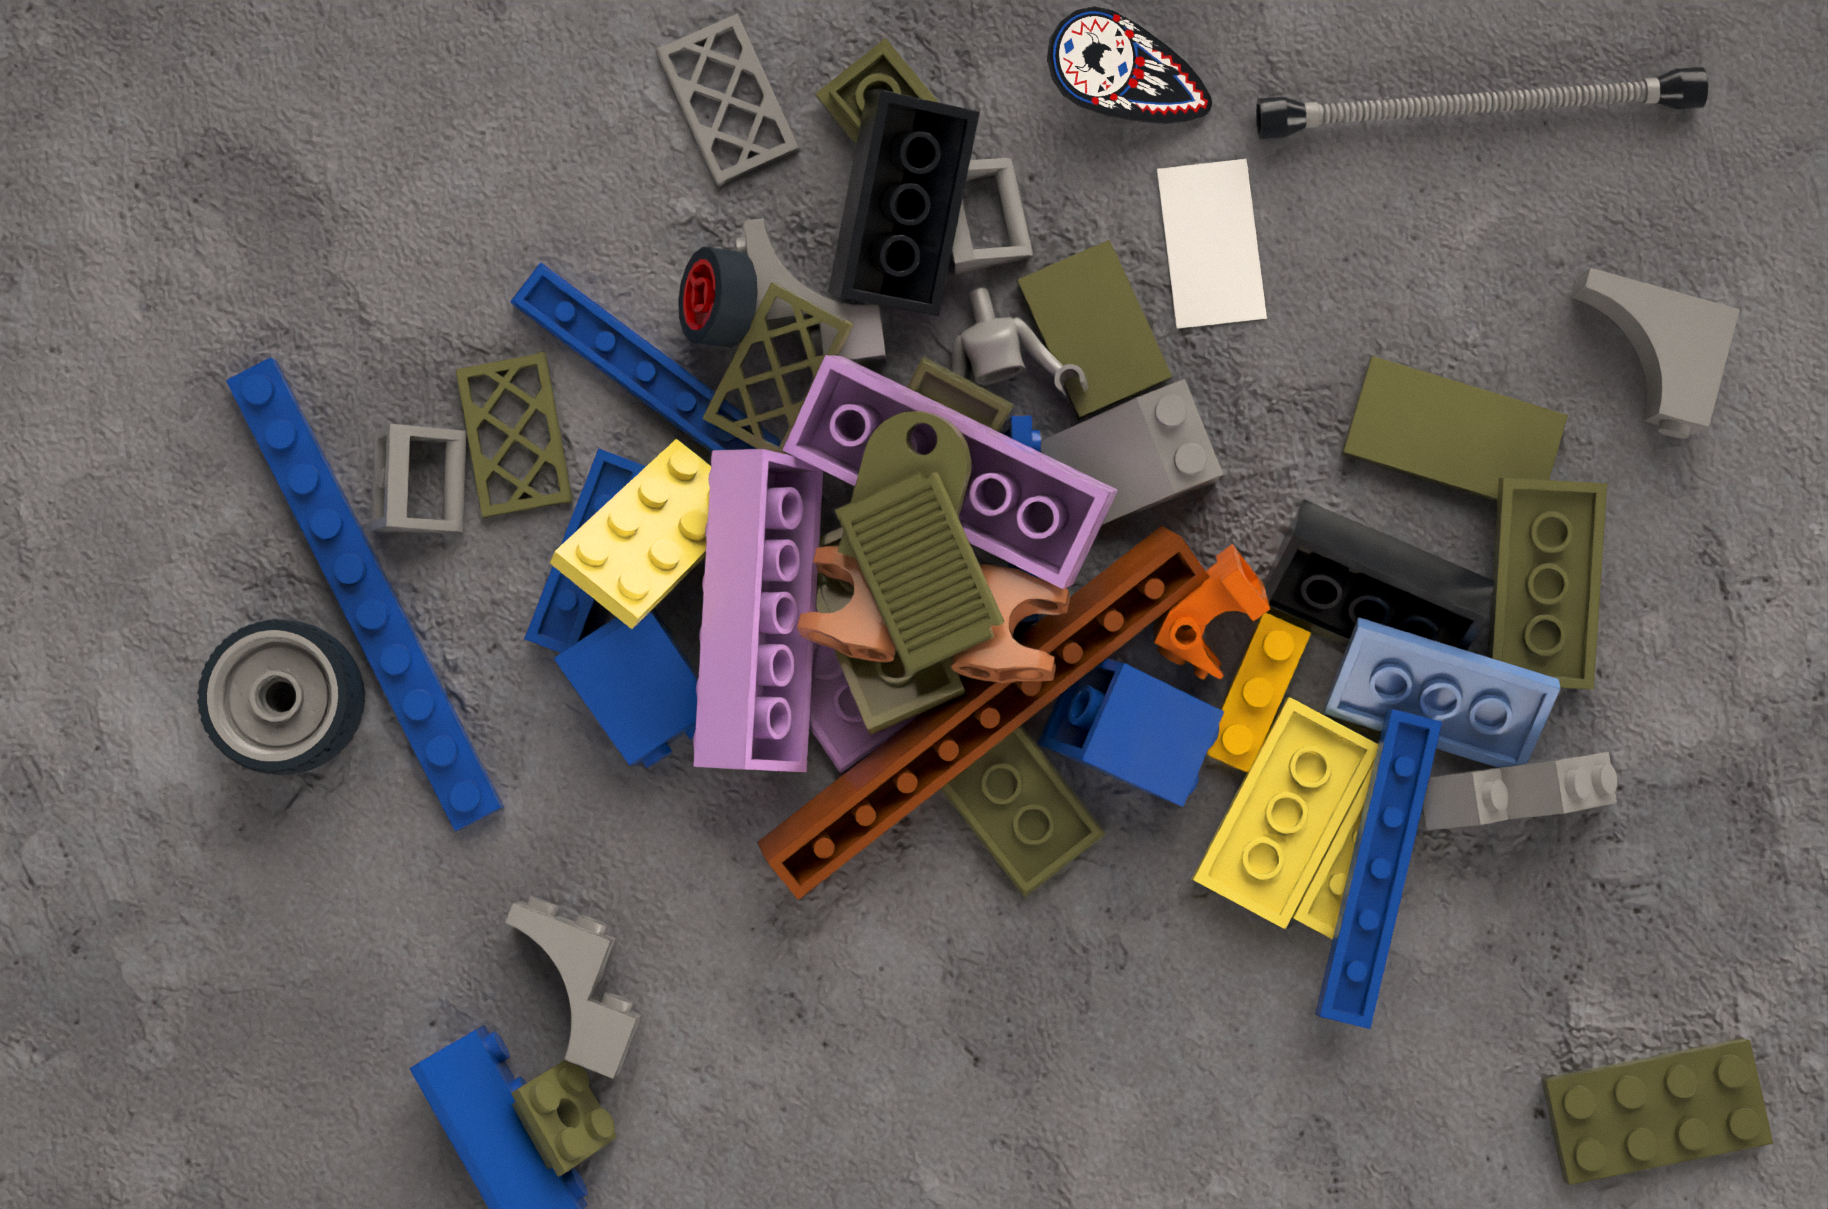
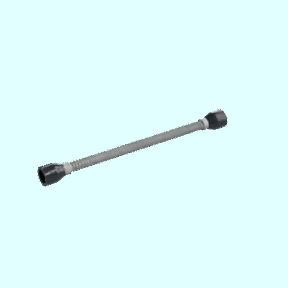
(1675, 89)

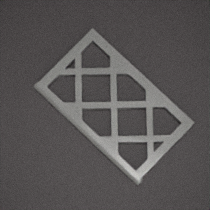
(748, 63)

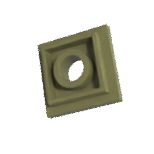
(877, 68)
(582, 1122)

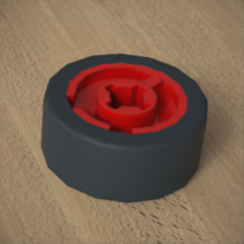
(717, 297)

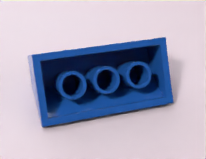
(473, 1101)

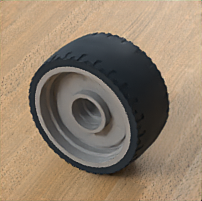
(242, 690)

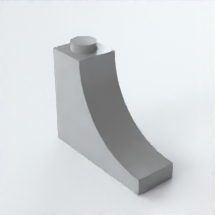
(1678, 342)

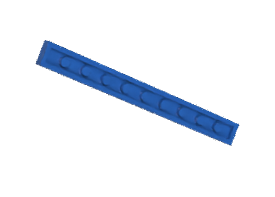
(365, 594)

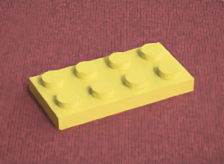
(642, 537)
(1286, 812)

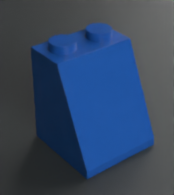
(635, 686)
(1134, 730)

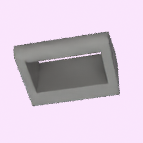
(963, 255)
(391, 479)

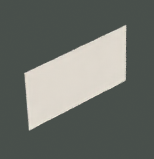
(1211, 243)

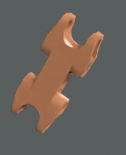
(862, 634)

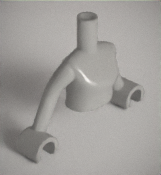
(995, 348)

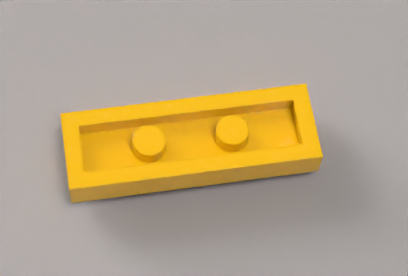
(1257, 690)

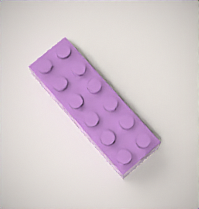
(1016, 497)
(754, 587)

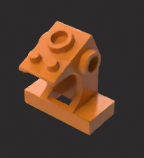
(1229, 588)

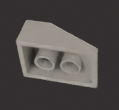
(1143, 449)

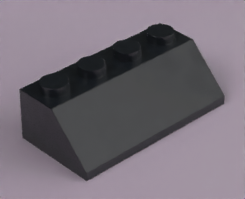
(903, 202)
(1345, 570)

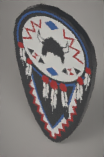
(1123, 70)

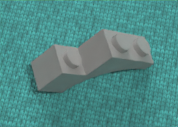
(865, 340)
(1519, 791)
(580, 951)

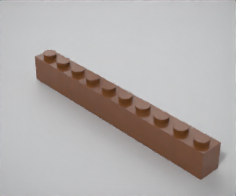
(960, 731)

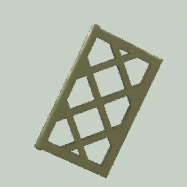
(759, 331)
(476, 416)

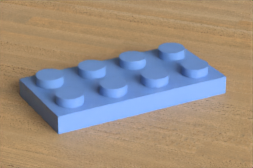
(1485, 705)

